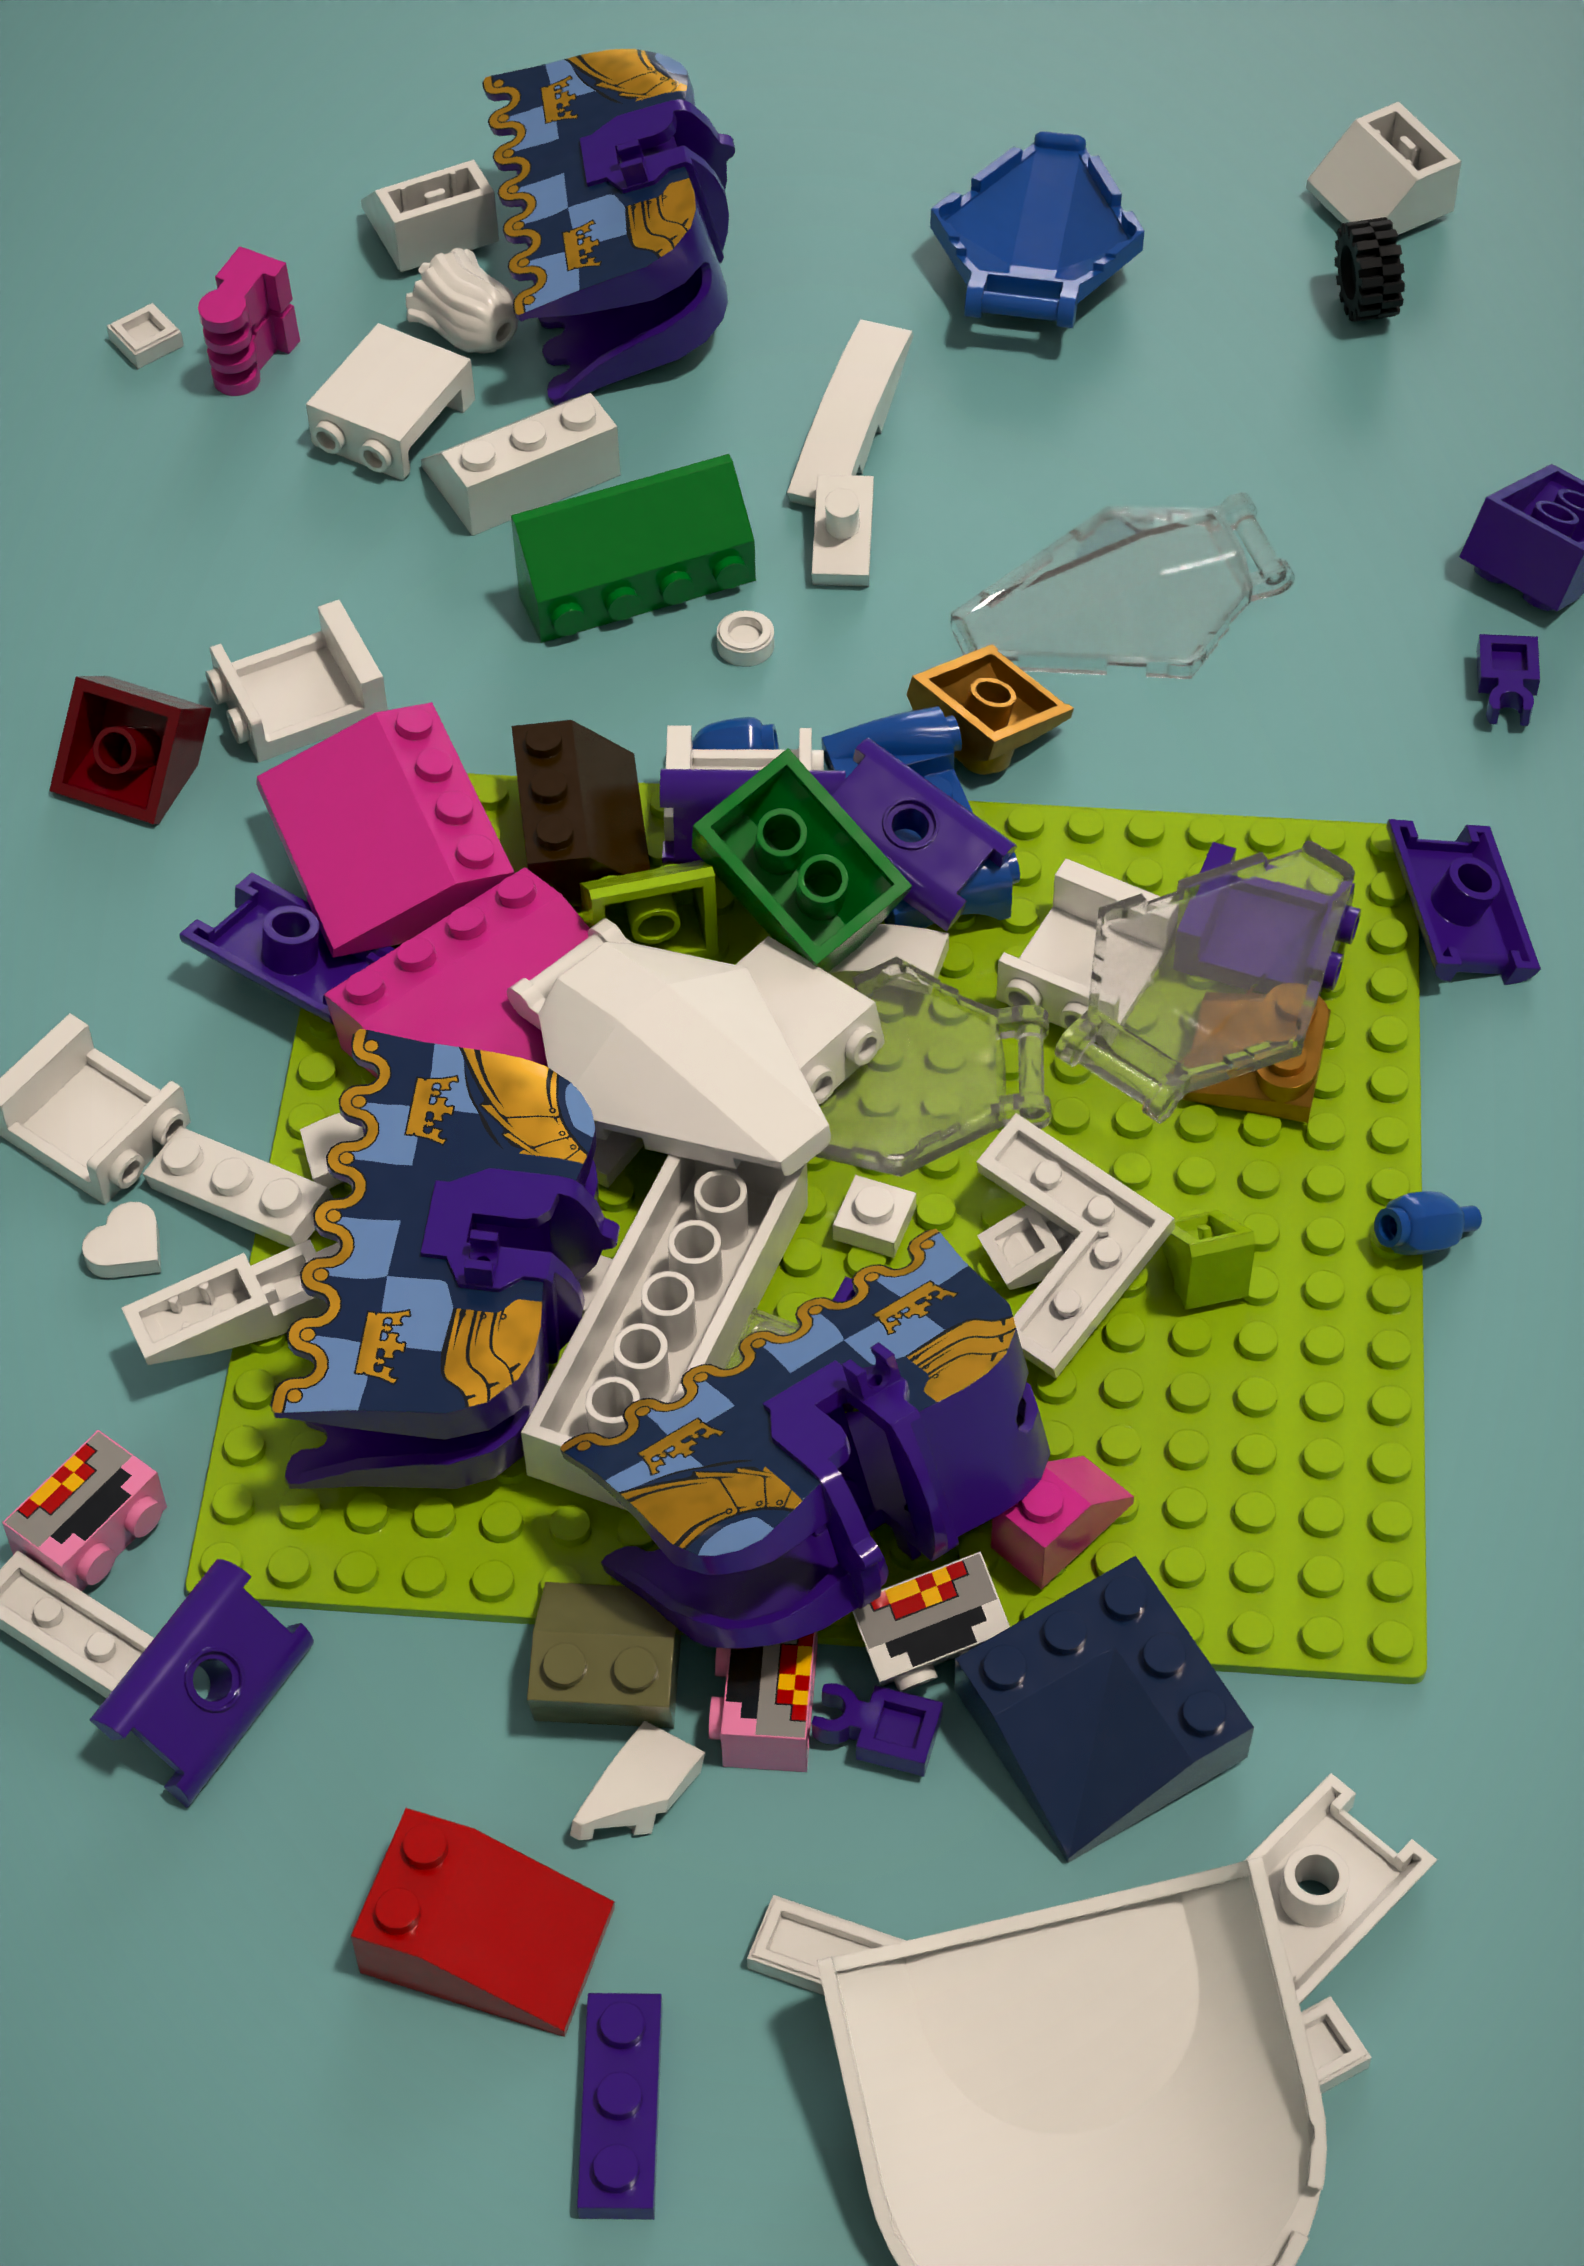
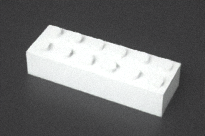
(665, 1303)

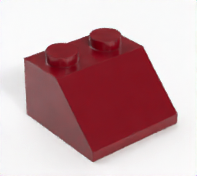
(128, 747)

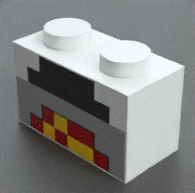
(930, 1621)

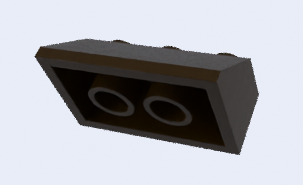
(578, 806)

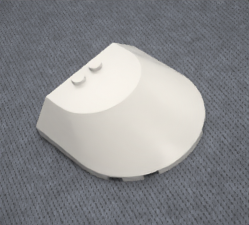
(1087, 2083)

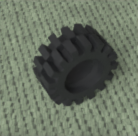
(1369, 269)

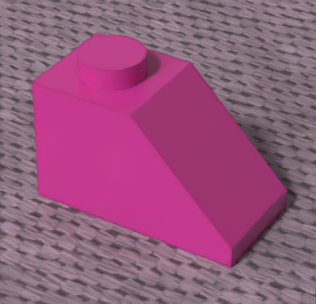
(1058, 1518)

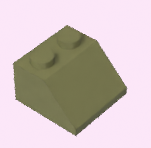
(602, 1658)

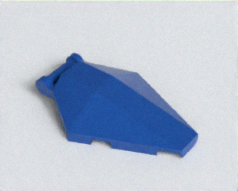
(1037, 231)

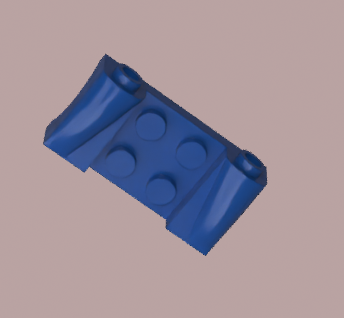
(927, 745)

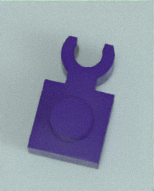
(1509, 673)
(890, 1730)

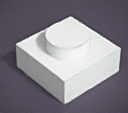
(874, 1216)

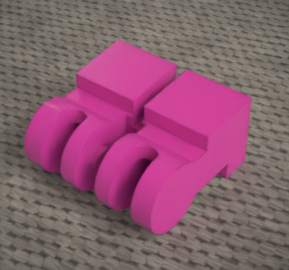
(247, 320)

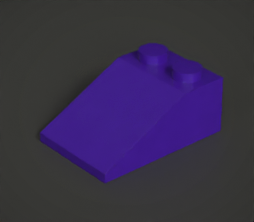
(1533, 538)

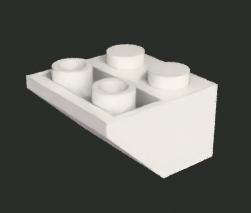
(1387, 169)
(434, 214)

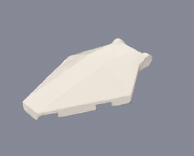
(674, 1053)

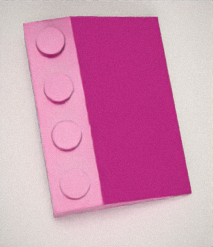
(383, 829)
(457, 973)

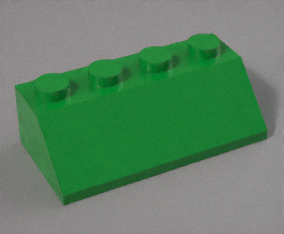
(633, 548)

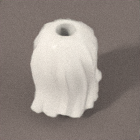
(463, 303)

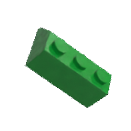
(799, 863)

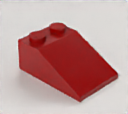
(479, 1924)

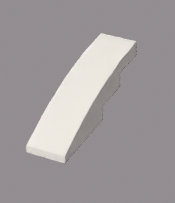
(852, 407)
(225, 1306)

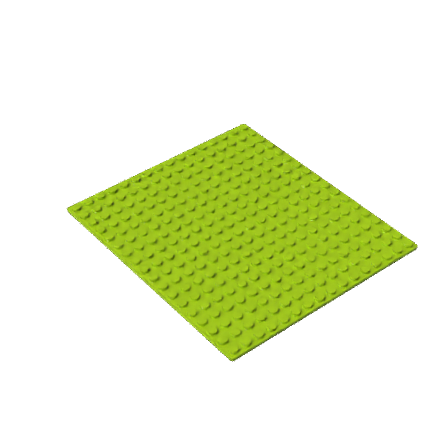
(1256, 1432)

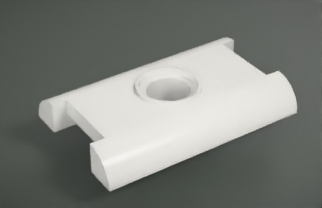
(1357, 1867)

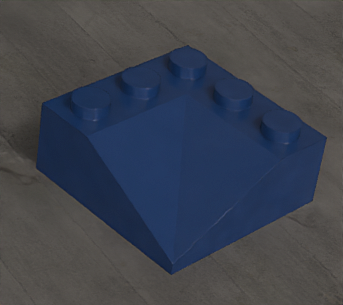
(1102, 1708)

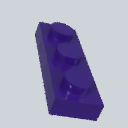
(620, 2106)

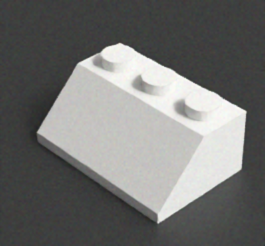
(527, 463)

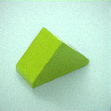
(1210, 1258)

